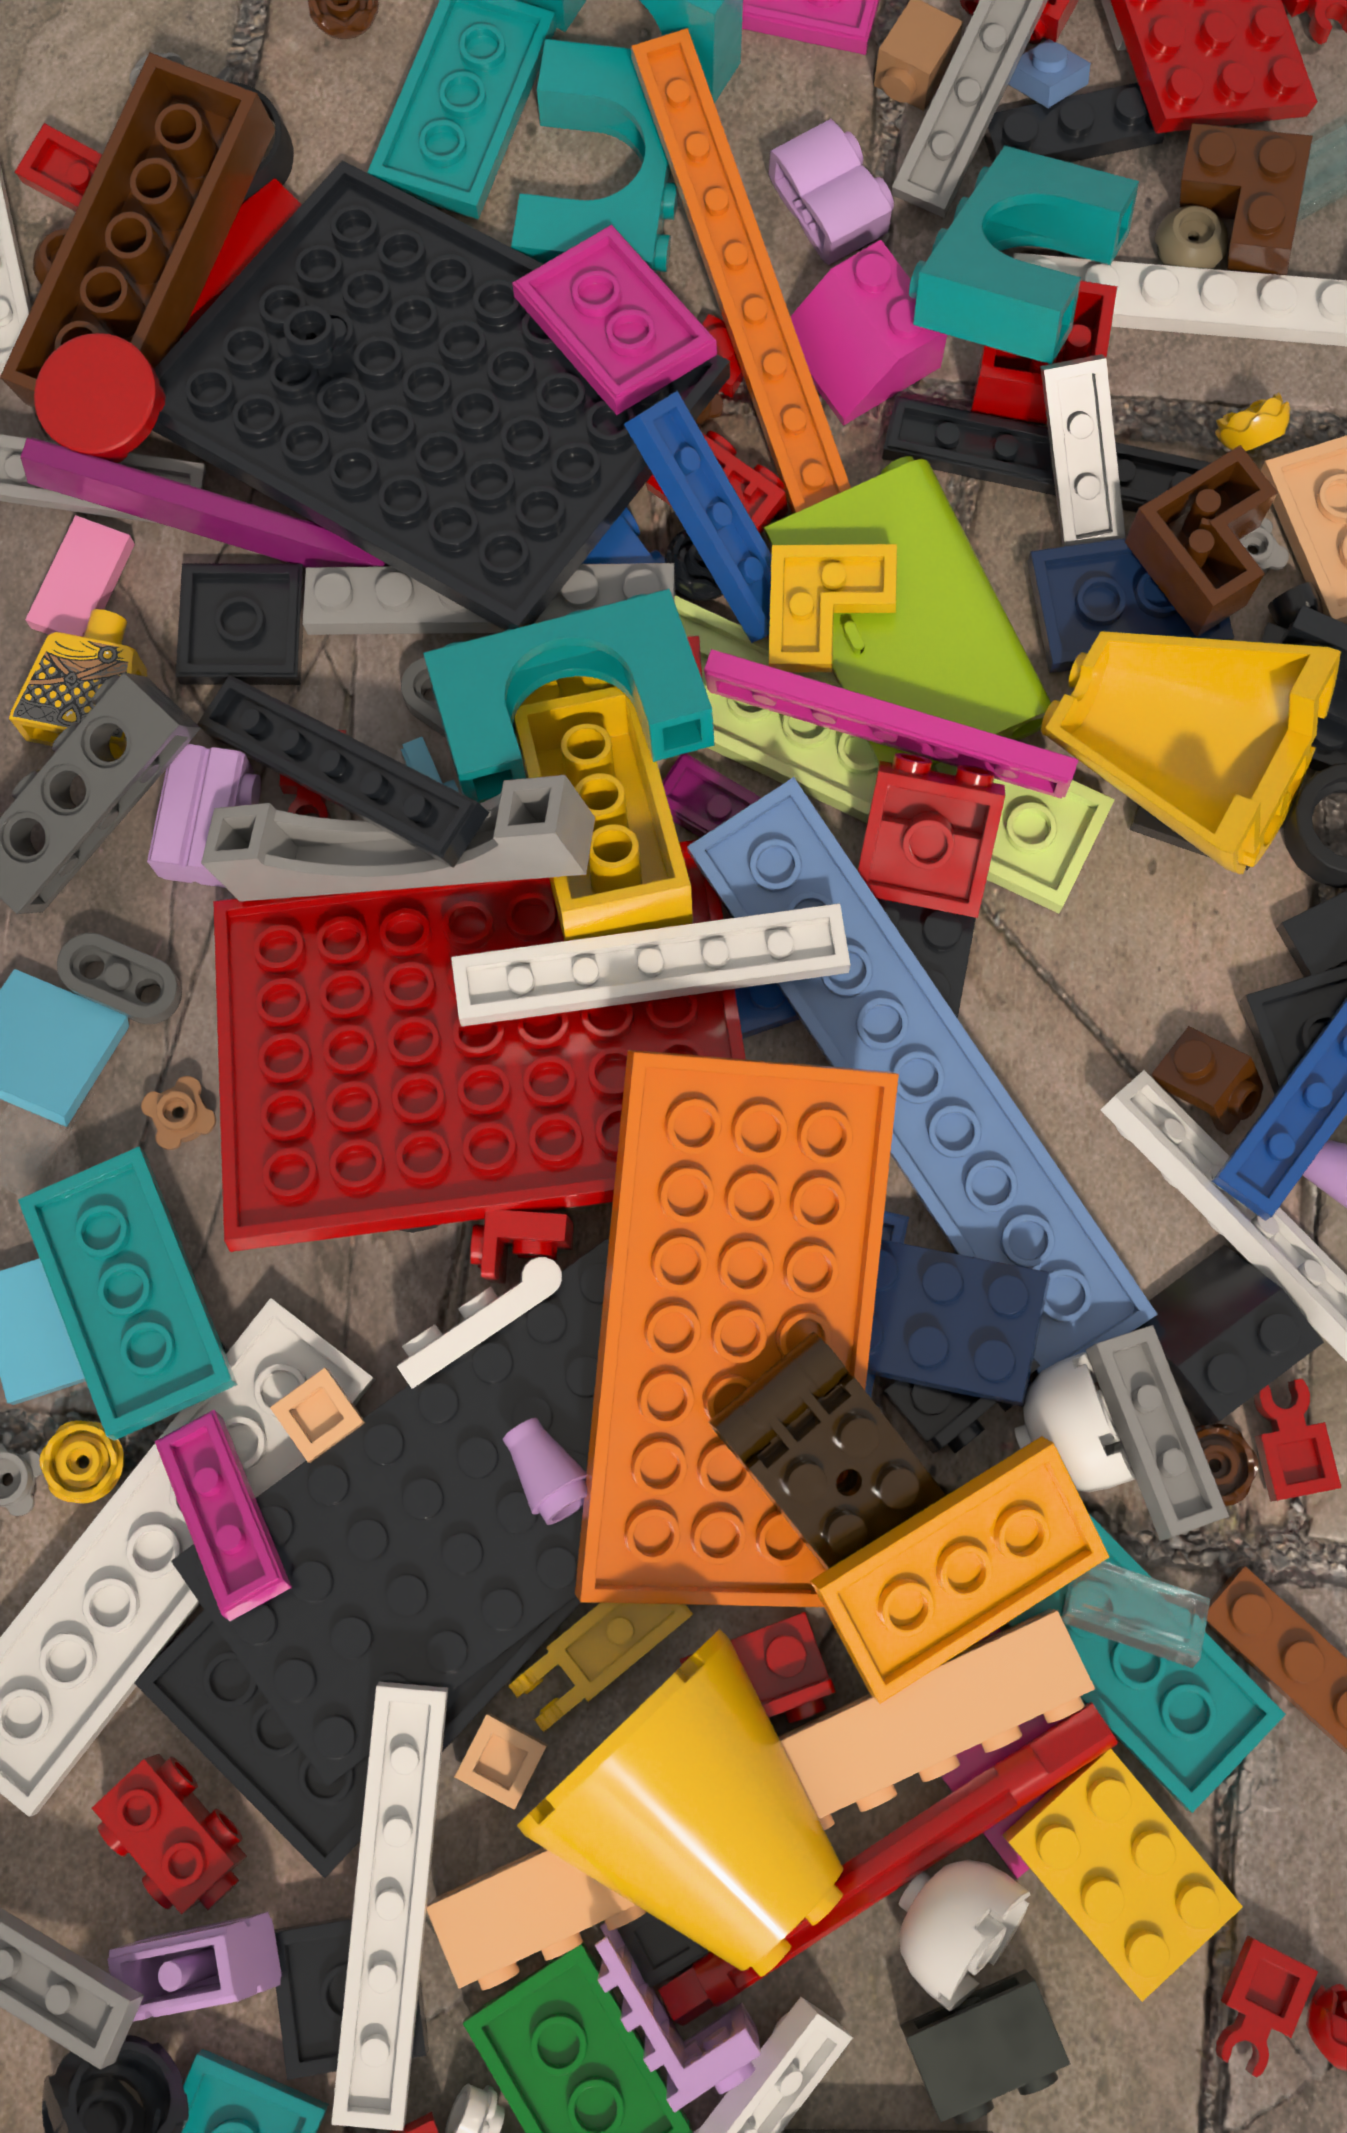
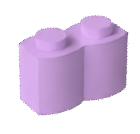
(831, 190)

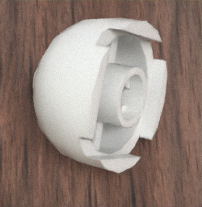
(1077, 1420)
(958, 1926)

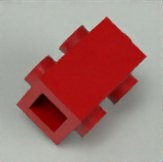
(171, 1835)

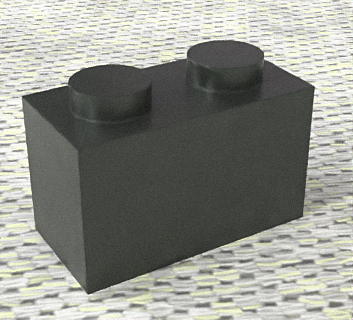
(986, 2048)

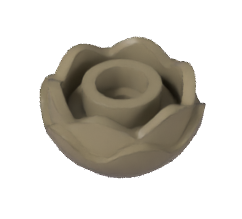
(1194, 222)

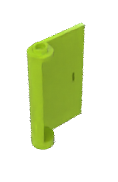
(950, 638)

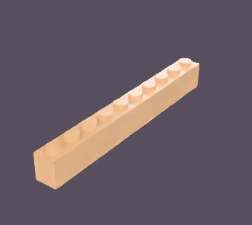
(839, 1761)

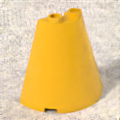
(1199, 731)
(698, 1816)

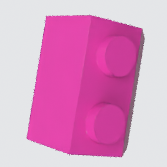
(863, 335)

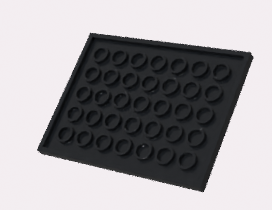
(448, 413)

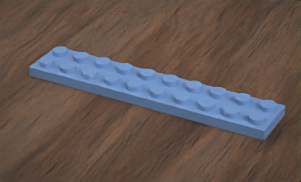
(953, 1119)

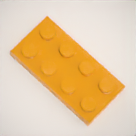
(960, 1569)

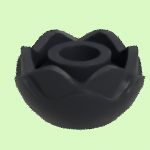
(691, 572)

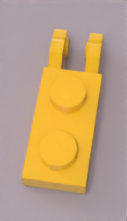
(599, 1651)

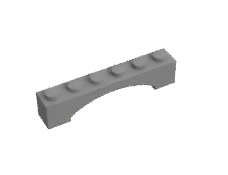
(266, 853)

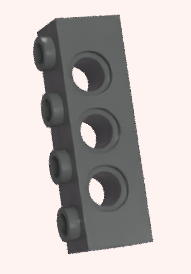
(154, 736)

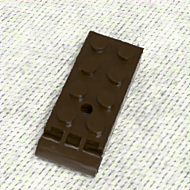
(807, 1427)

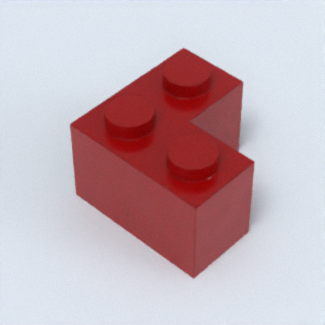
(1013, 384)

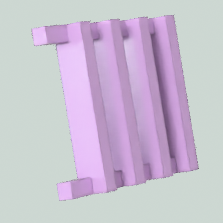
(711, 2057)

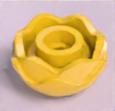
(1255, 425)
(61, 1462)

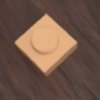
(317, 1415)
(501, 1761)

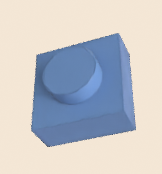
(1050, 73)

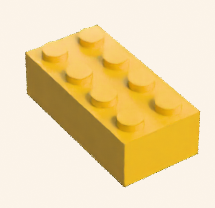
(635, 858)

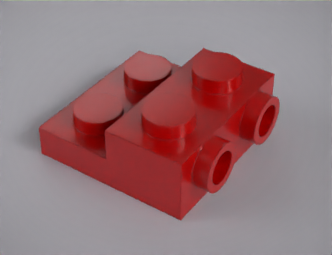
(931, 834)

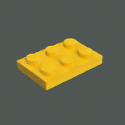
(1122, 1872)

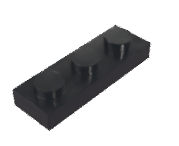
(1076, 126)

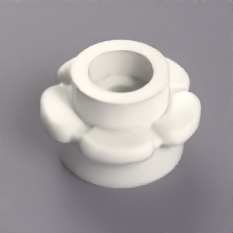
(475, 2111)

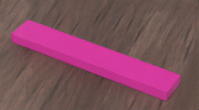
(888, 724)

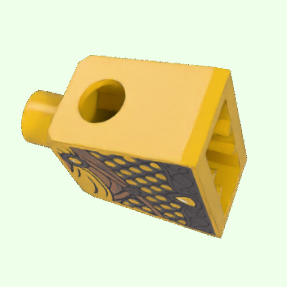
(69, 675)

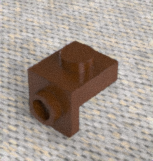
(1211, 1078)

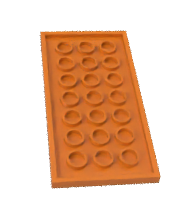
(732, 1238)

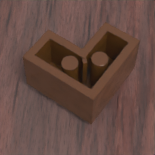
(1256, 182)
(1193, 537)

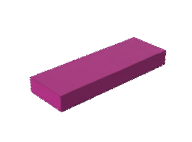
(222, 1515)

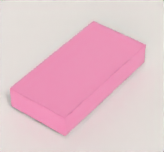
(80, 578)

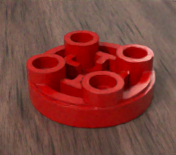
(98, 396)

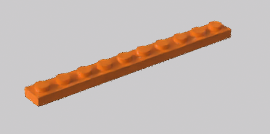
(739, 270)

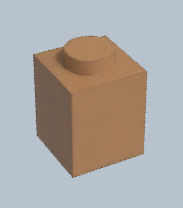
(917, 54)

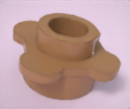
(196, 1117)

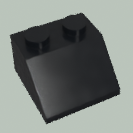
(1227, 1333)

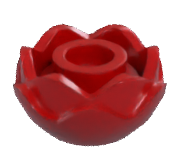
(1328, 2023)

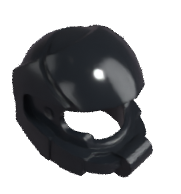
(94, 2100)

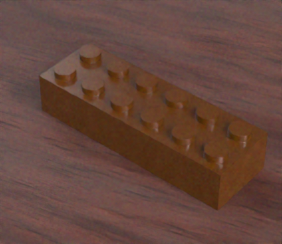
(148, 218)

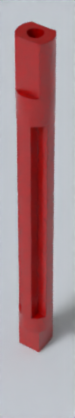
(913, 1850)

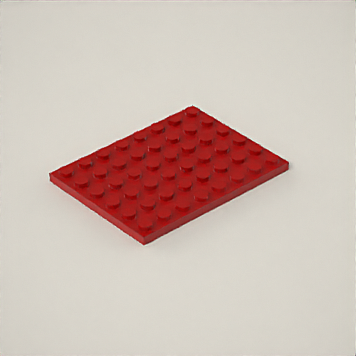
(367, 1100)

